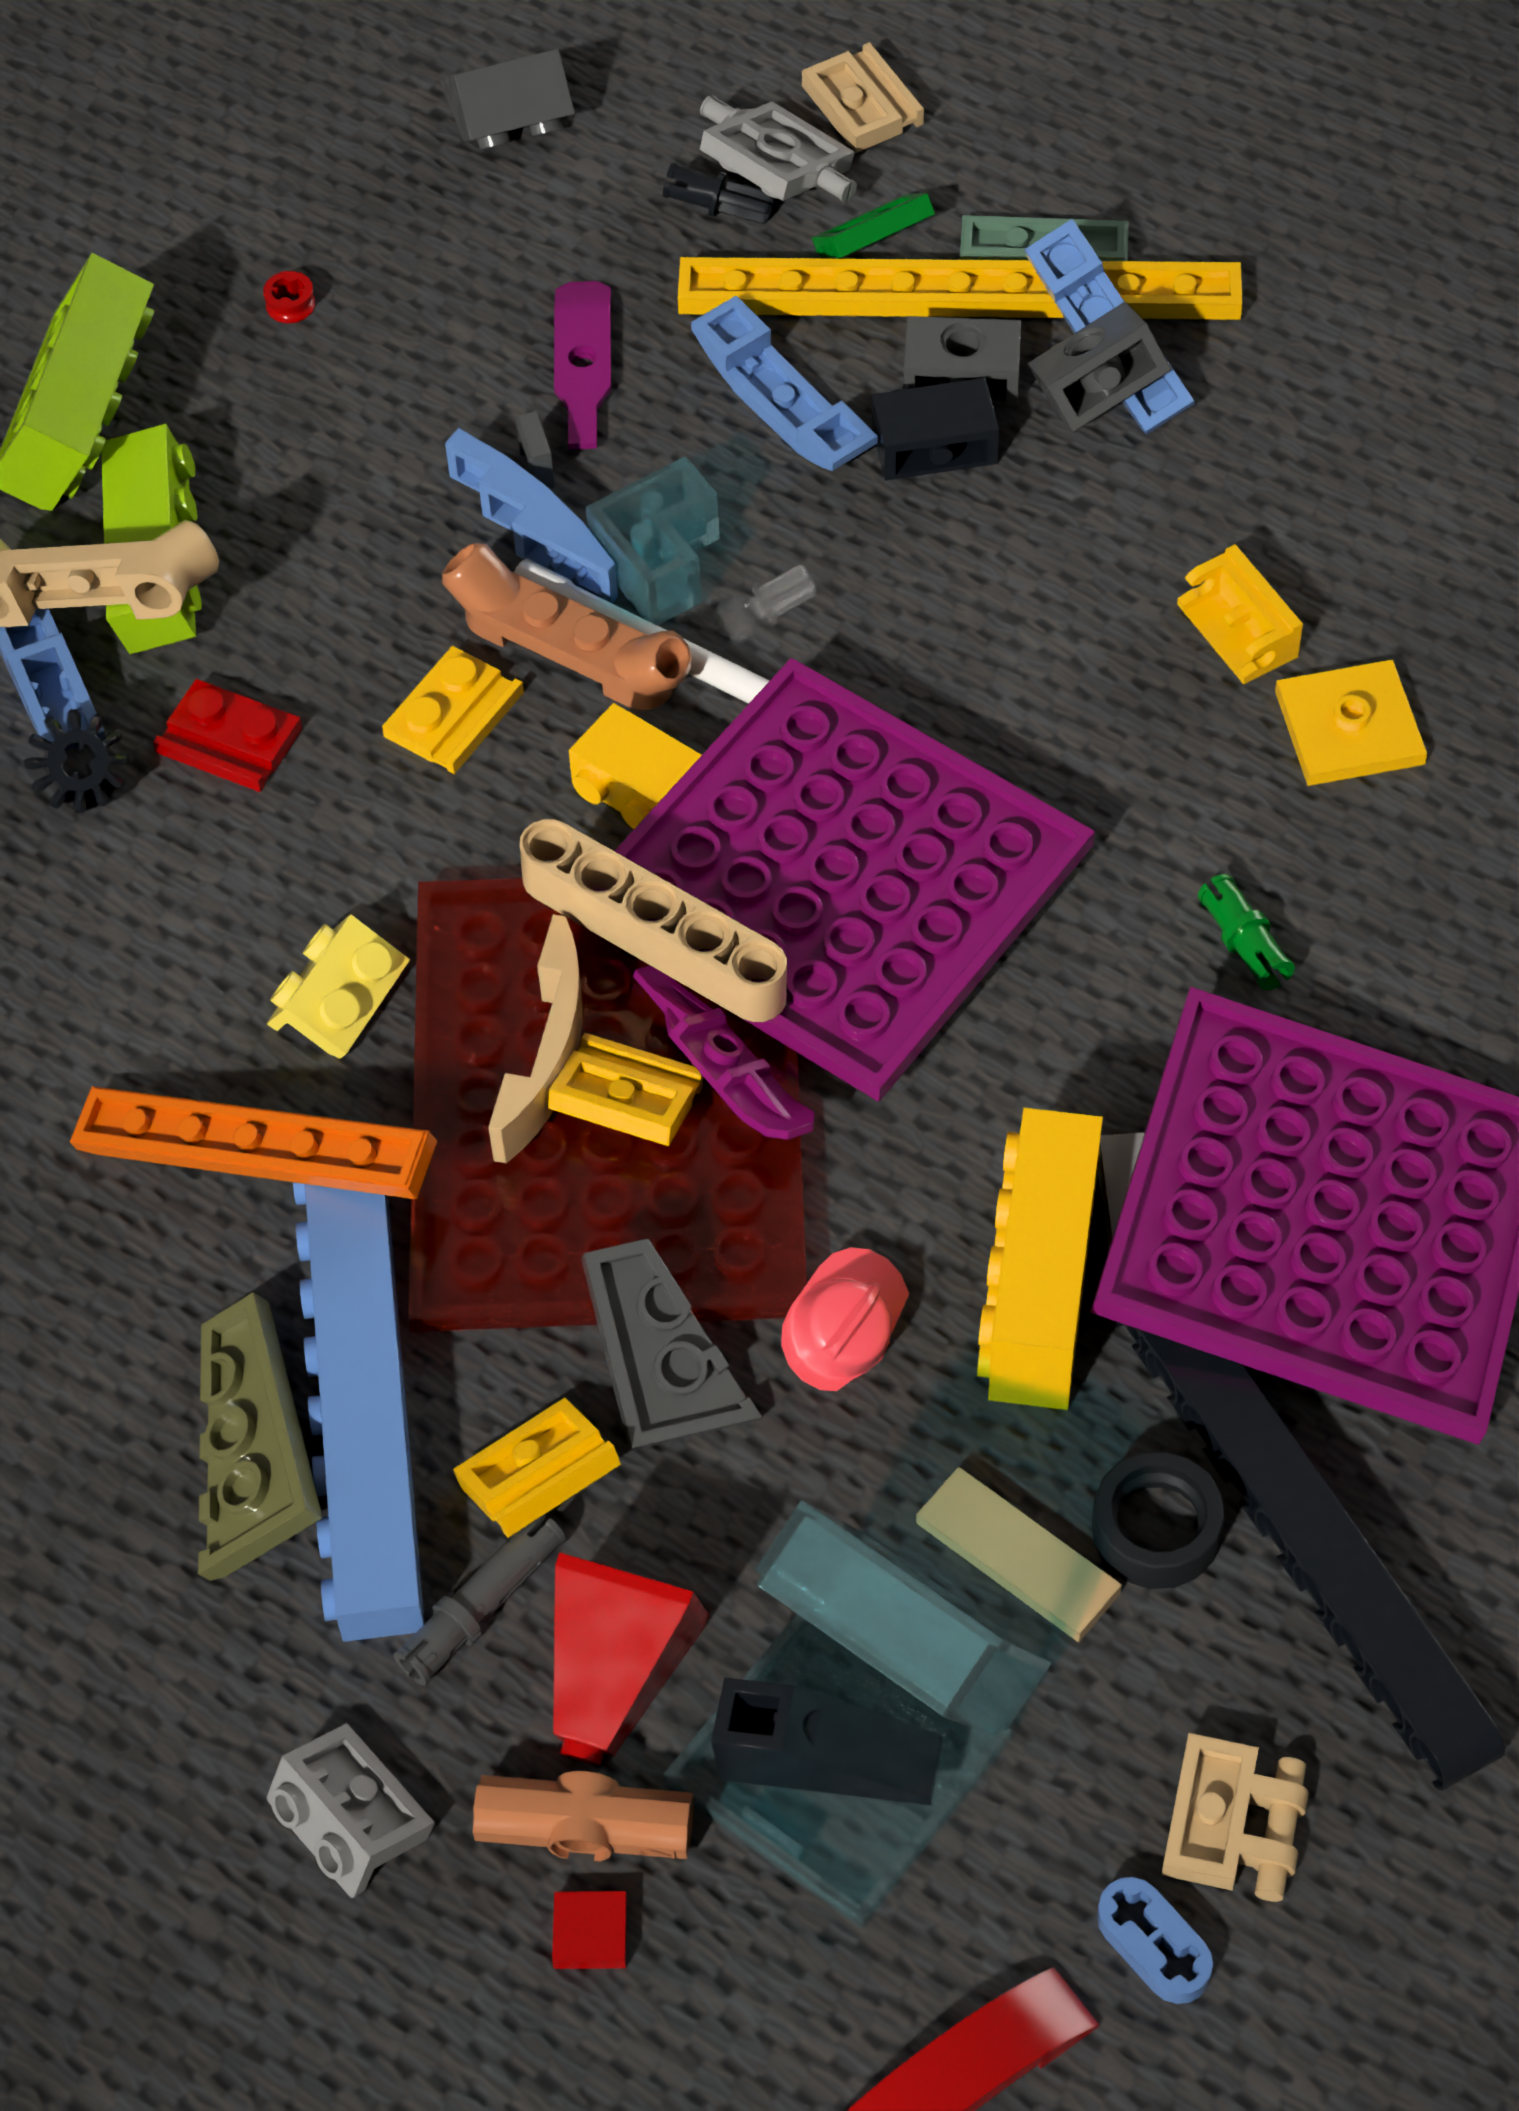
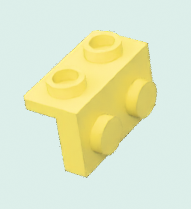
(339, 986)

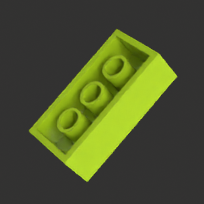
(75, 384)

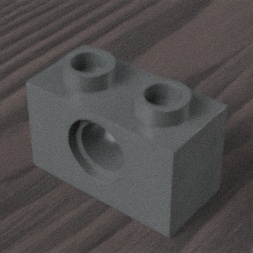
(964, 350)
(1099, 366)

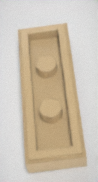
(1018, 1554)

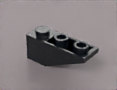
(820, 1744)

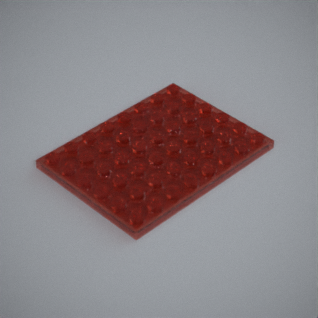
(509, 1238)

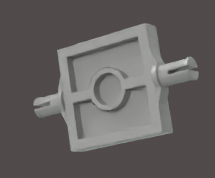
(776, 150)

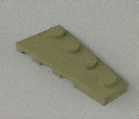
(252, 1443)

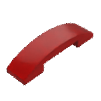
(987, 2050)

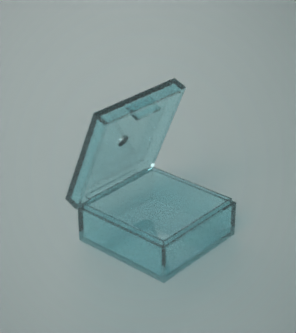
(888, 1644)

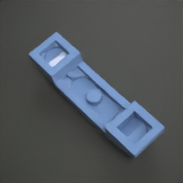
(1084, 294)
(776, 391)

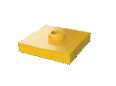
(1350, 722)

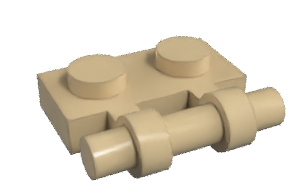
(1212, 1811)

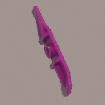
(582, 332)
(733, 1073)

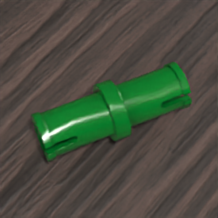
(1246, 932)

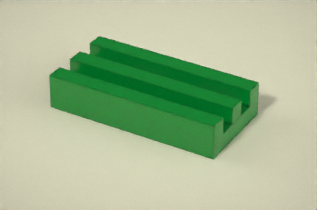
(873, 225)

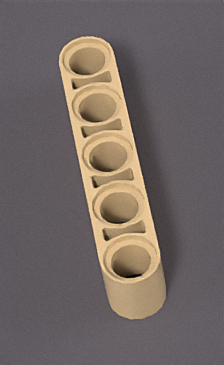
(665, 944)

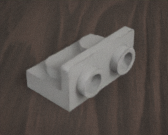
(346, 1807)

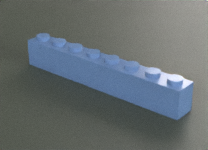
(359, 1414)

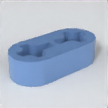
(1166, 1929)

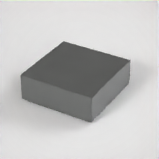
(534, 448)

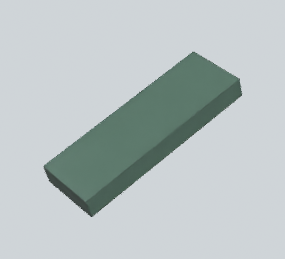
(1008, 236)

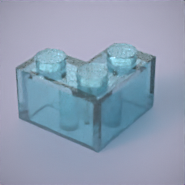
(654, 535)

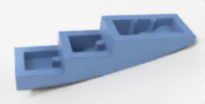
(539, 520)
(45, 674)

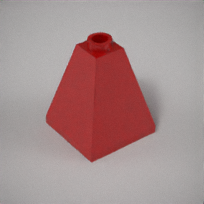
(613, 1651)

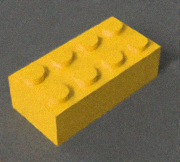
(1039, 1258)

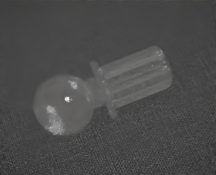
(740, 617)

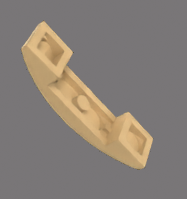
(523, 1100)

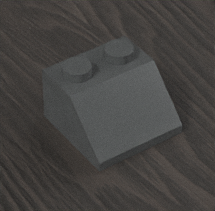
(509, 97)

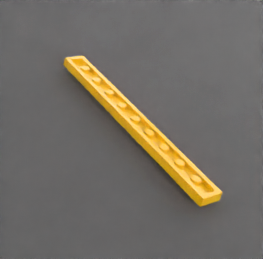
(946, 287)

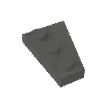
(657, 1354)

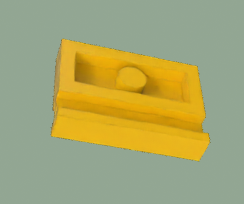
(452, 709)
(625, 1089)
(536, 1467)

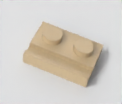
(862, 97)

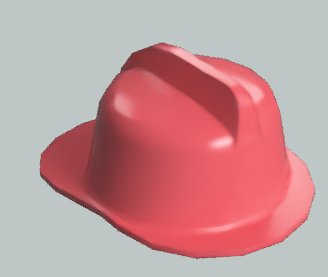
(843, 1318)

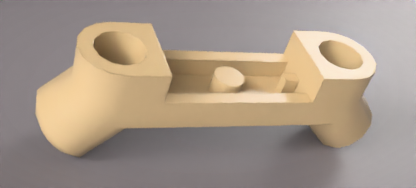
(143, 574)

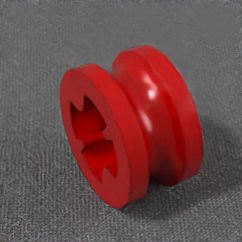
(285, 309)

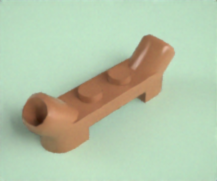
(505, 607)

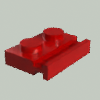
(228, 735)

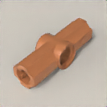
(583, 1815)

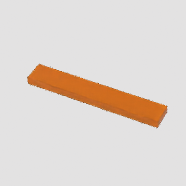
(255, 1142)

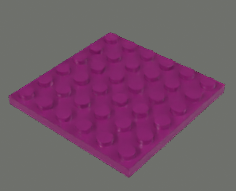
(865, 859)
(1324, 1217)

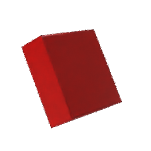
(589, 1930)

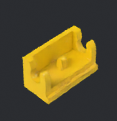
(1241, 615)

